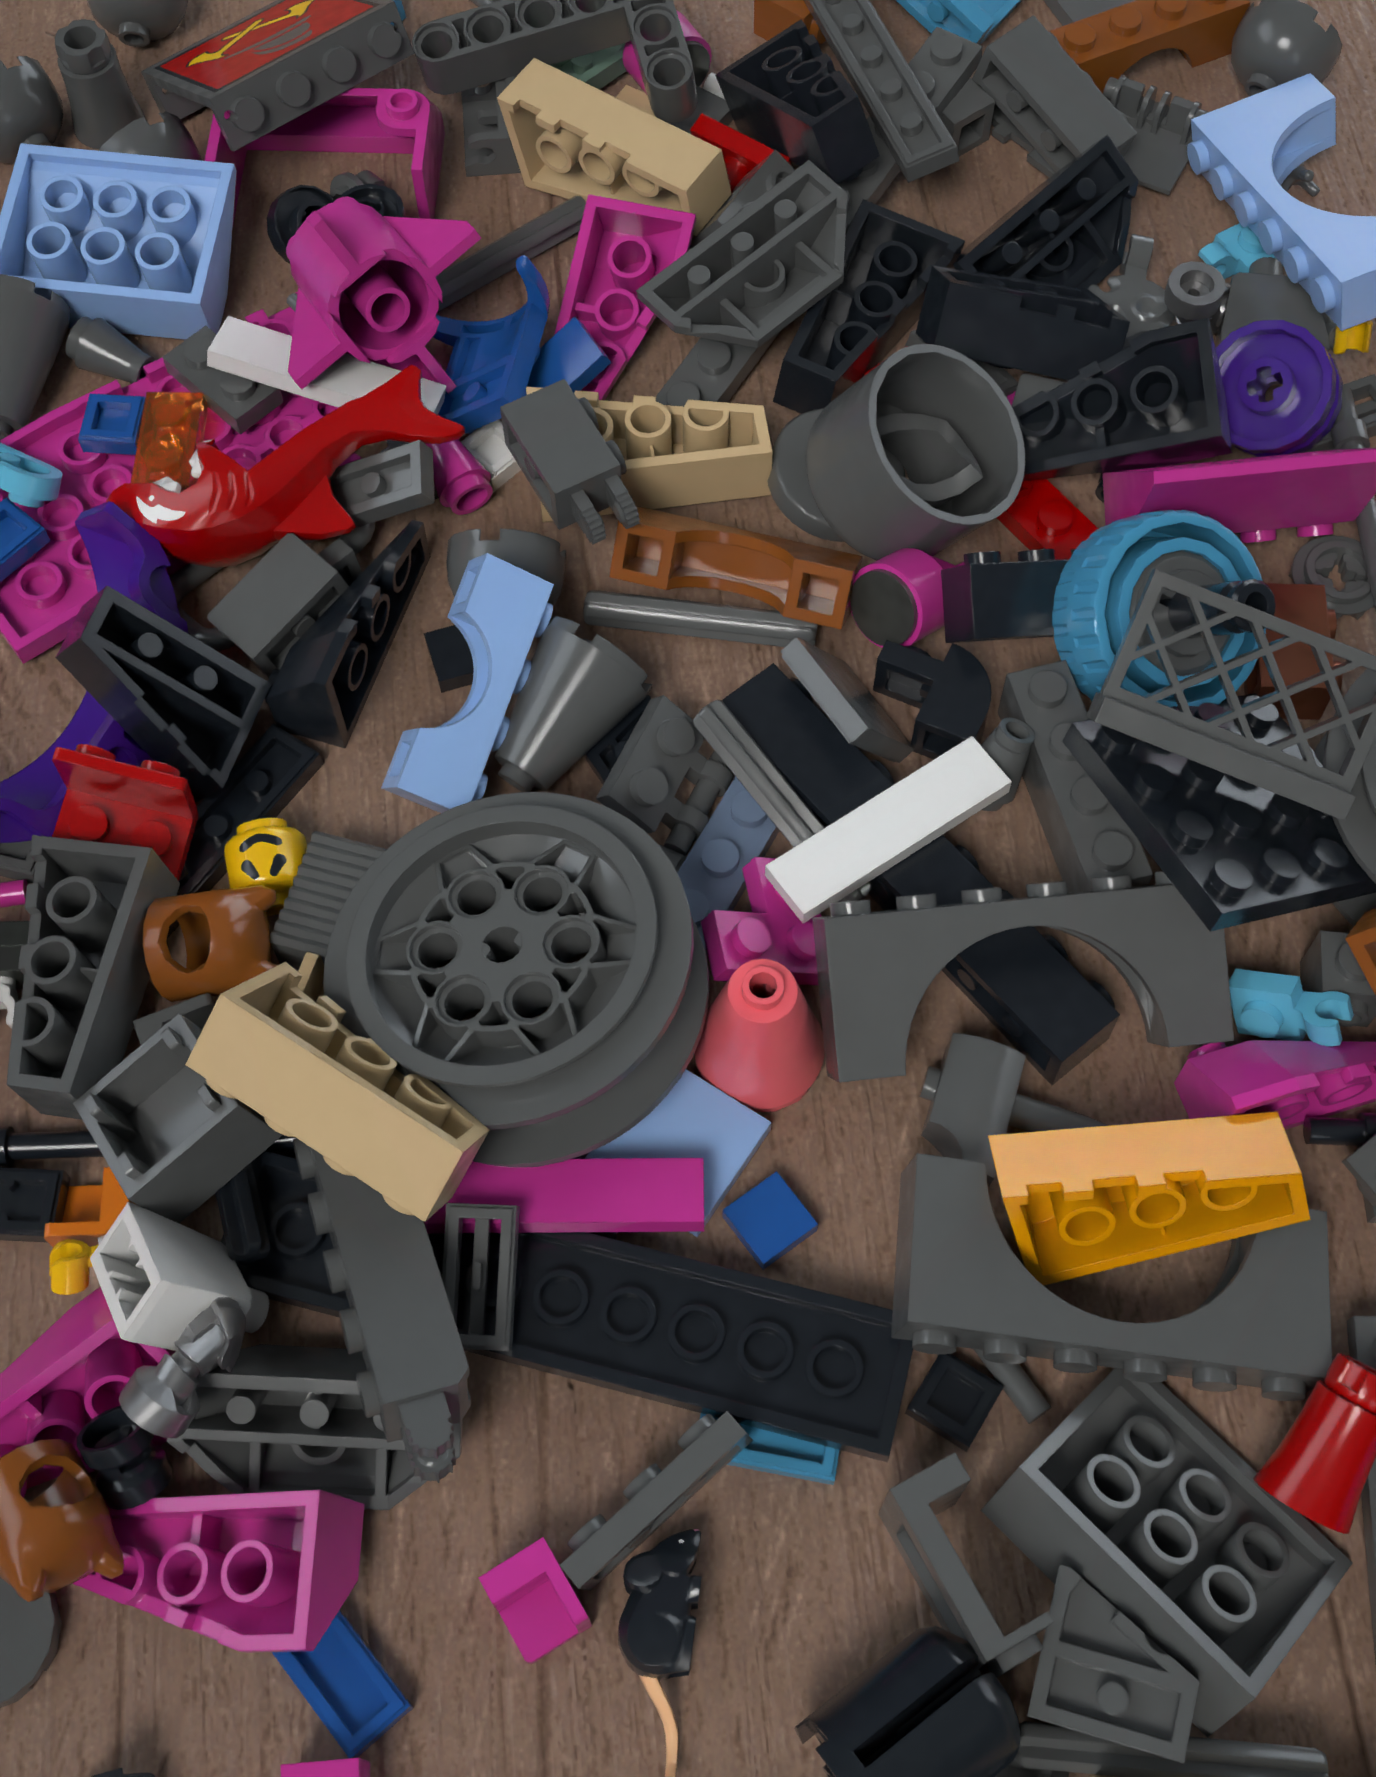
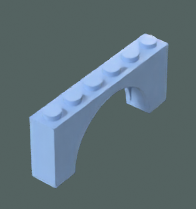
(1248, 155)

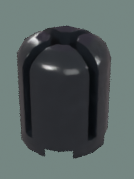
(918, 1715)

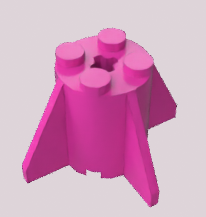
(369, 286)

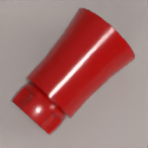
(1328, 1448)

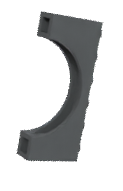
(883, 962)
(969, 1290)

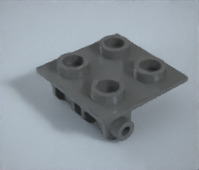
(1162, 131)

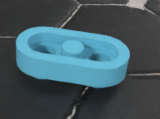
(27, 478)

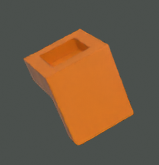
(89, 1211)

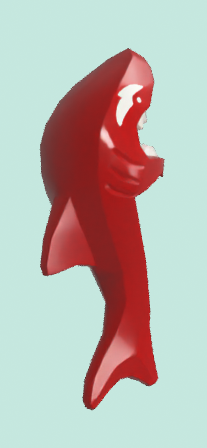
(244, 513)

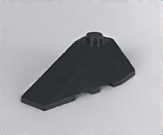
(1133, 410)

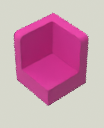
(535, 1601)

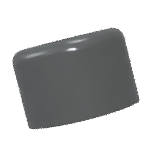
(947, 431)

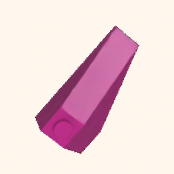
(615, 255)
(1278, 1077)
(68, 1381)
(239, 1565)

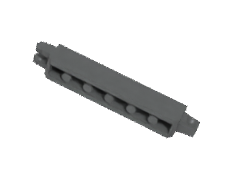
(394, 1315)

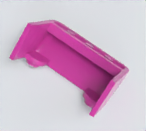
(357, 123)

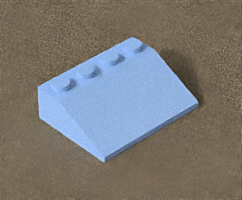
(122, 236)

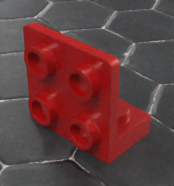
(125, 803)

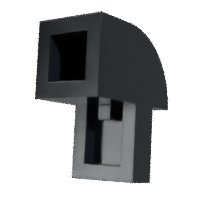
(949, 693)

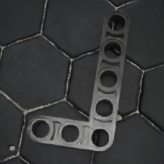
(508, 34)

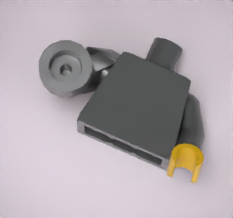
(1264, 293)

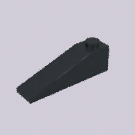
(341, 654)

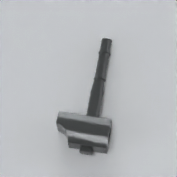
(978, 1098)

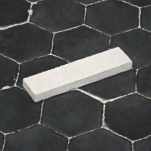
(264, 358)
(887, 829)

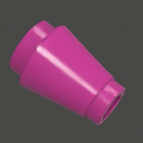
(459, 478)

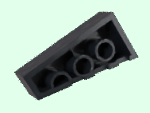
(799, 105)
(869, 312)

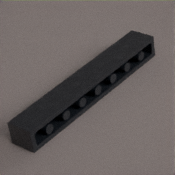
(1011, 976)

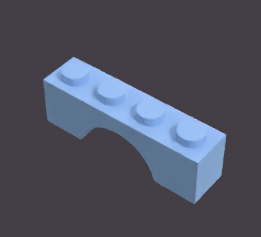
(499, 616)

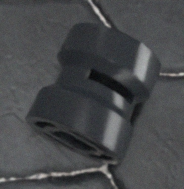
(126, 1459)

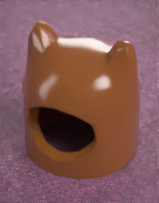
(223, 938)
(61, 1531)

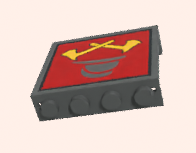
(279, 63)

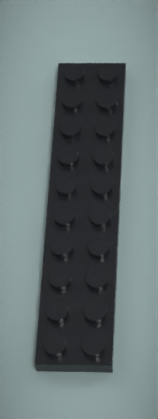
(643, 1324)

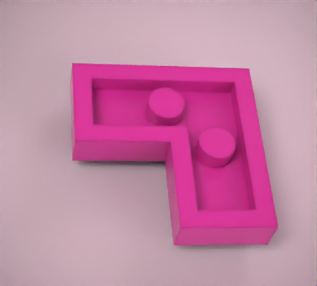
(765, 933)

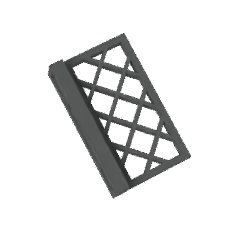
(1218, 747)

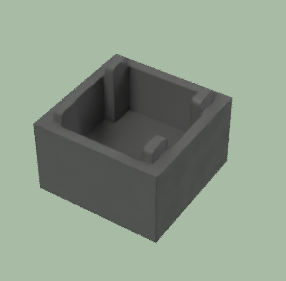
(167, 1129)

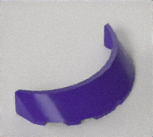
(135, 566)

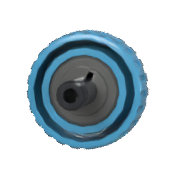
(1108, 578)

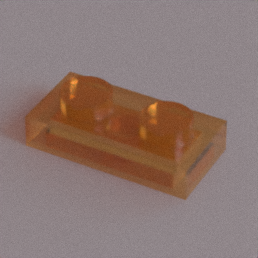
(169, 437)

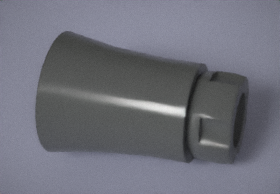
(94, 83)

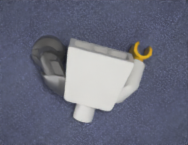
(168, 1293)

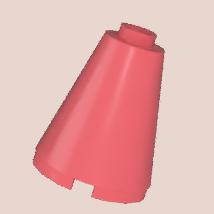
(761, 1039)

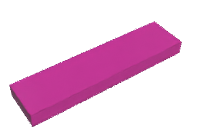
(588, 1195)

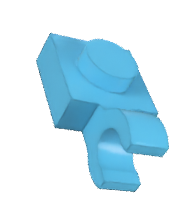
(1233, 251)
(1280, 1009)

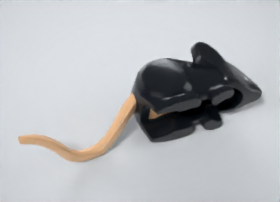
(657, 1622)

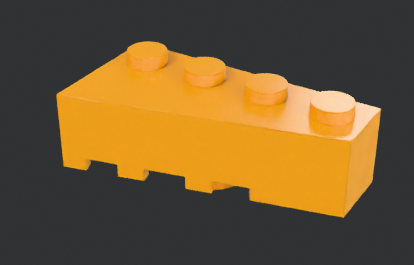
(1144, 1189)

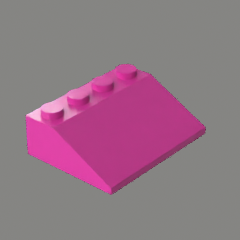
(1253, 493)

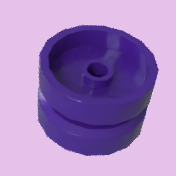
(1300, 409)

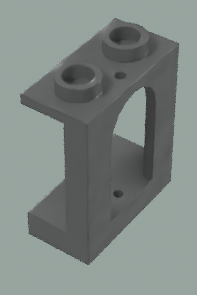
(912, 1523)

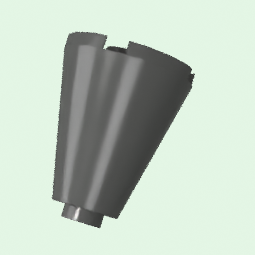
(29, 344)
(567, 705)

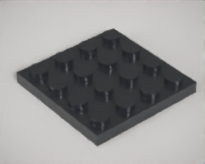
(1219, 839)

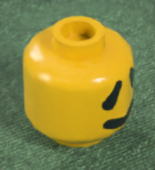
(265, 855)

